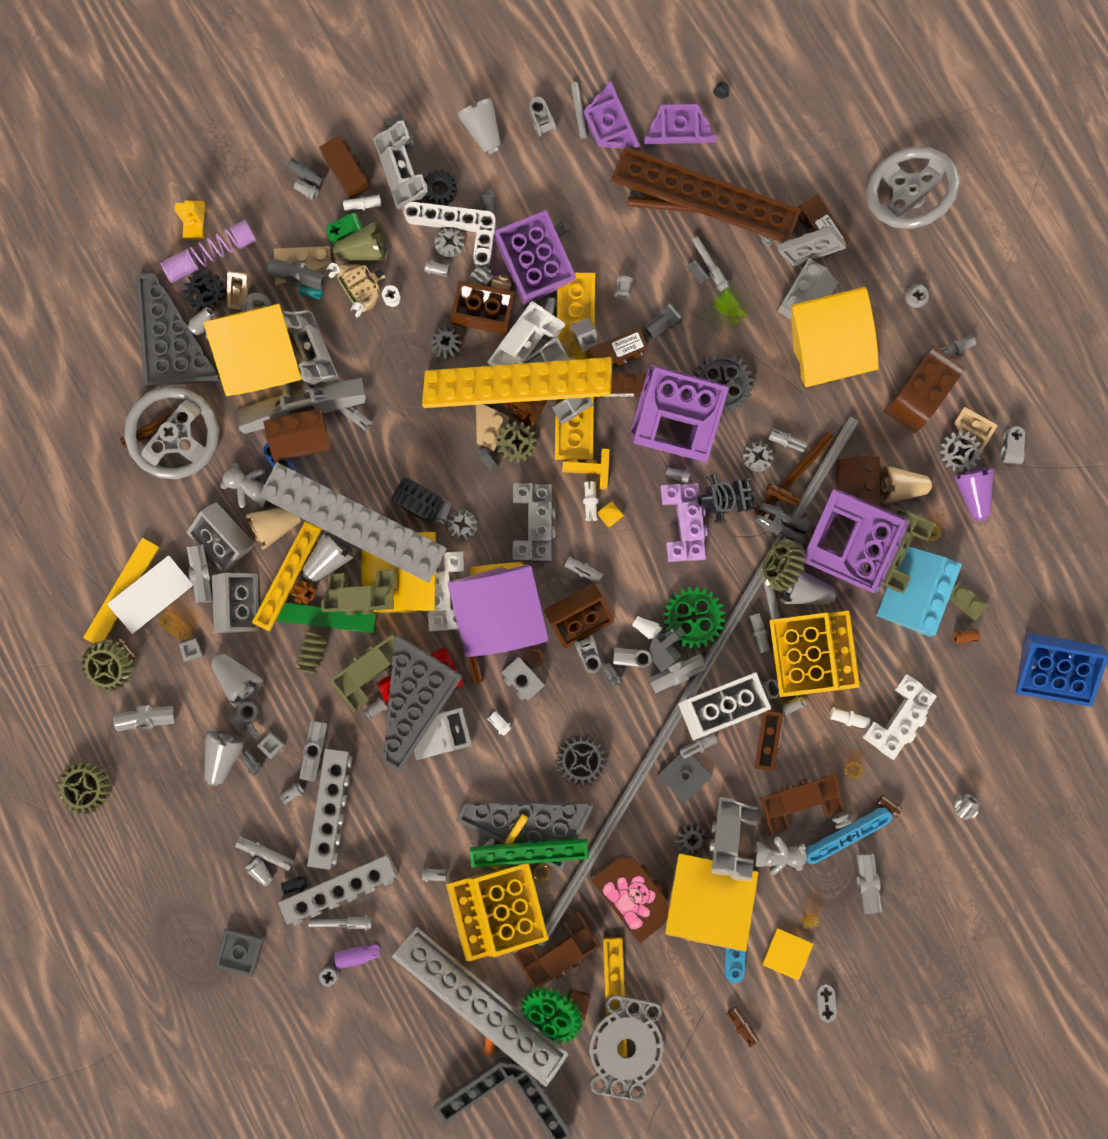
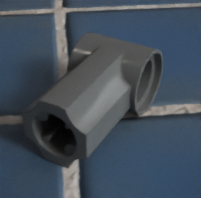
(667, 318)

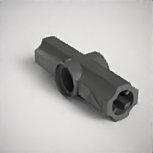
(296, 274)

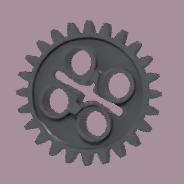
(739, 382)

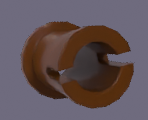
(122, 643)
(893, 808)

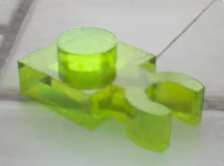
(727, 305)

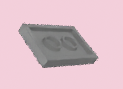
(811, 246)

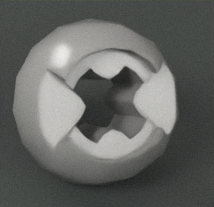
(921, 291)

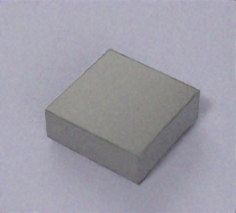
(191, 649)
(270, 745)

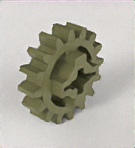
(523, 441)

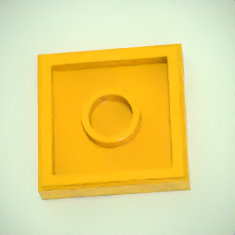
(787, 954)

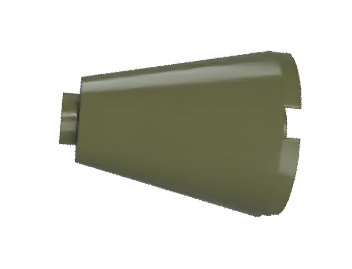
(362, 245)

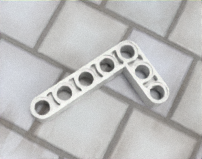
(458, 224)

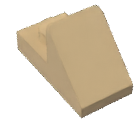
(237, 289)

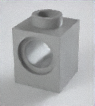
(585, 334)

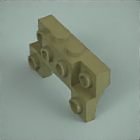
(917, 527)
(362, 598)
(362, 671)

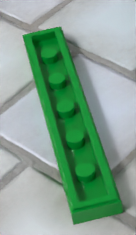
(315, 617)
(529, 853)

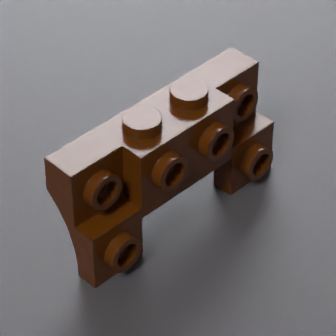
(801, 797)
(561, 956)

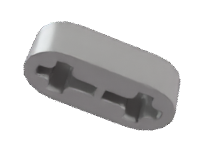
(831, 1002)

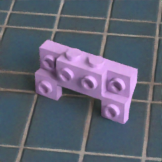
(690, 522)

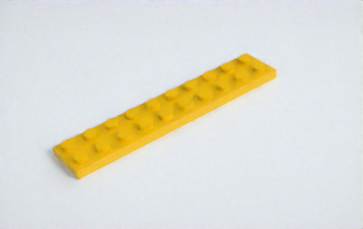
(575, 304)
(517, 382)

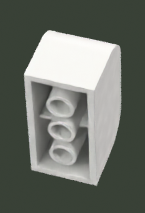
(724, 706)

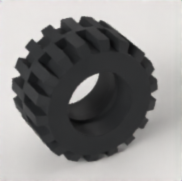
(417, 500)

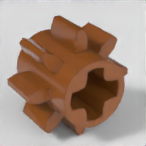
(303, 591)

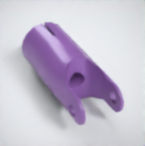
(355, 956)

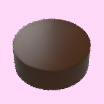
(534, 657)

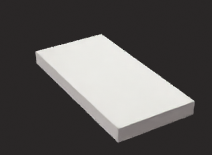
(150, 594)

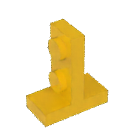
(193, 218)
(591, 467)

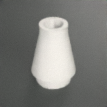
(647, 628)

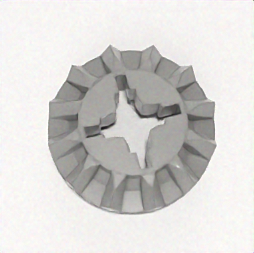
(450, 250)
(257, 298)
(749, 457)
(453, 528)

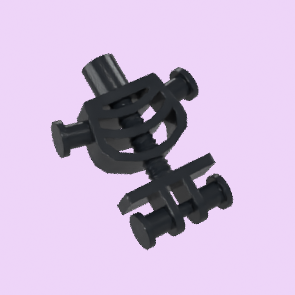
(722, 497)

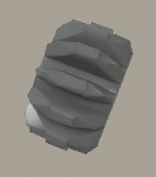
(446, 335)
(696, 844)

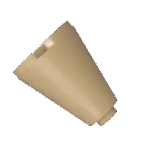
(901, 485)
(271, 524)

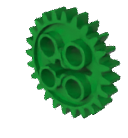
(692, 599)
(560, 1025)

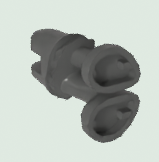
(775, 519)

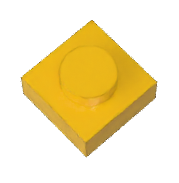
(610, 514)

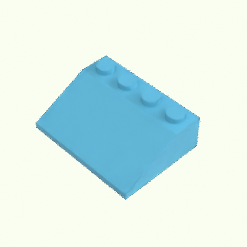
(925, 595)

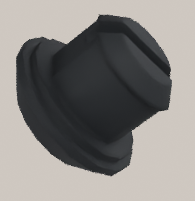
(721, 90)

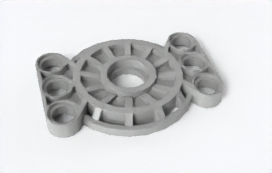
(625, 1026)

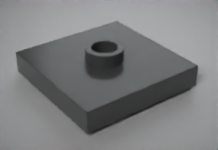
(684, 776)
(239, 952)

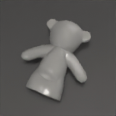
(245, 484)
(779, 856)

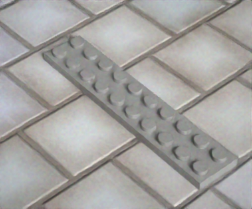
(353, 522)
(480, 1006)

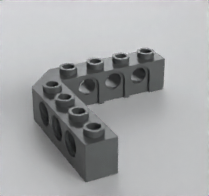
(499, 1074)

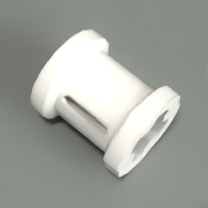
(388, 301)

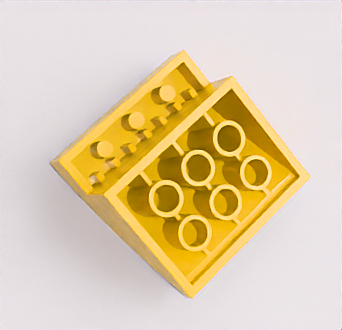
(834, 336)
(252, 350)
(412, 592)
(814, 653)
(710, 905)
(497, 912)

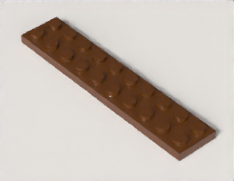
(706, 195)

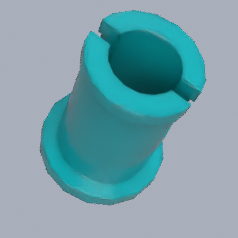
(311, 292)

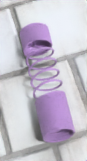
(185, 264)

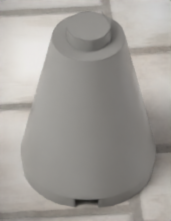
(482, 125)
(326, 557)
(809, 591)
(235, 679)
(220, 755)

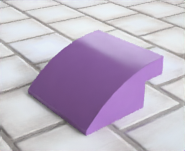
(498, 611)

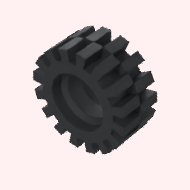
(440, 177)

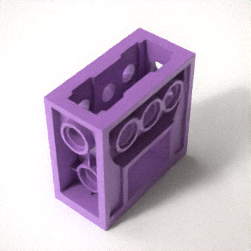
(702, 414)
(859, 546)

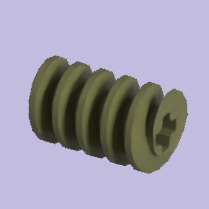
(310, 653)

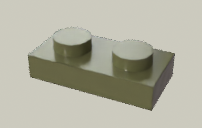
(967, 601)

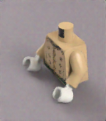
(358, 284)

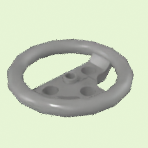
(914, 190)
(197, 454)

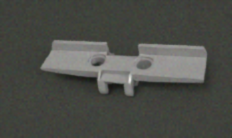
(323, 397)

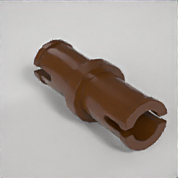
(742, 1027)

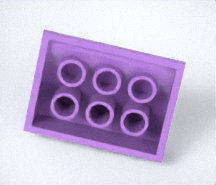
(534, 257)

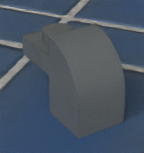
(663, 651)

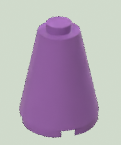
(976, 491)

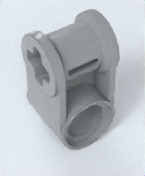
(541, 119)
(1012, 448)
(588, 652)

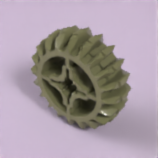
(783, 565)
(118, 668)
(81, 795)

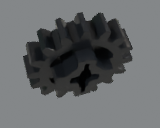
(206, 282)

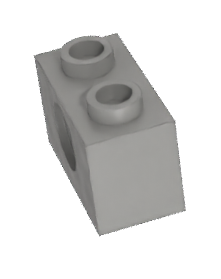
(518, 668)

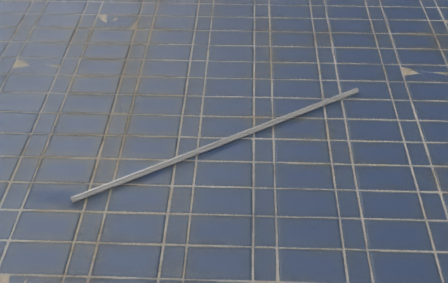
(691, 689)

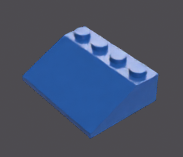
(1060, 669)

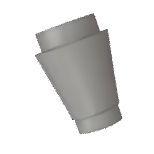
(196, 323)
(259, 871)

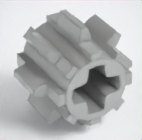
(481, 276)
(966, 806)

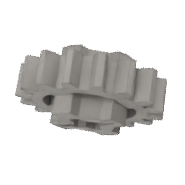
(964, 460)

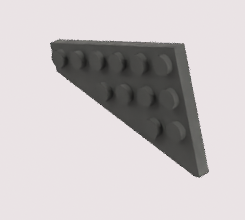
(167, 344)
(415, 698)
(545, 821)

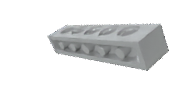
(316, 857)
(294, 915)

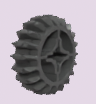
(592, 773)

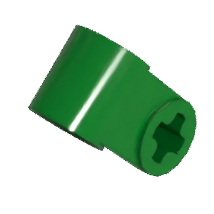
(344, 227)

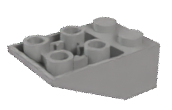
(445, 734)

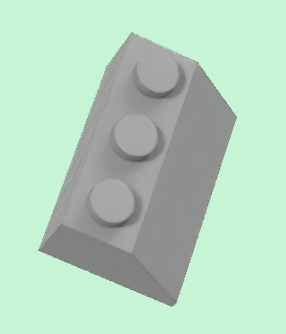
(811, 283)
(222, 537)
(235, 602)

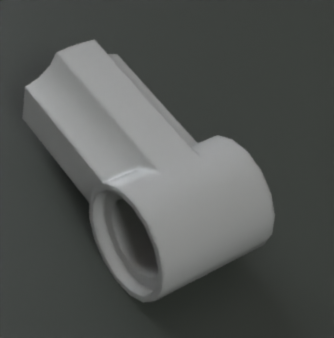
(628, 657)

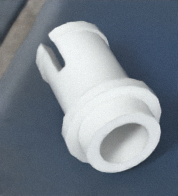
(499, 723)

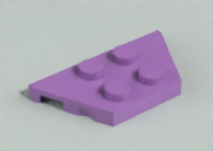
(609, 121)
(680, 125)

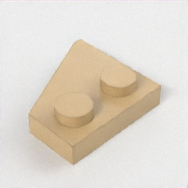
(488, 425)
(976, 425)

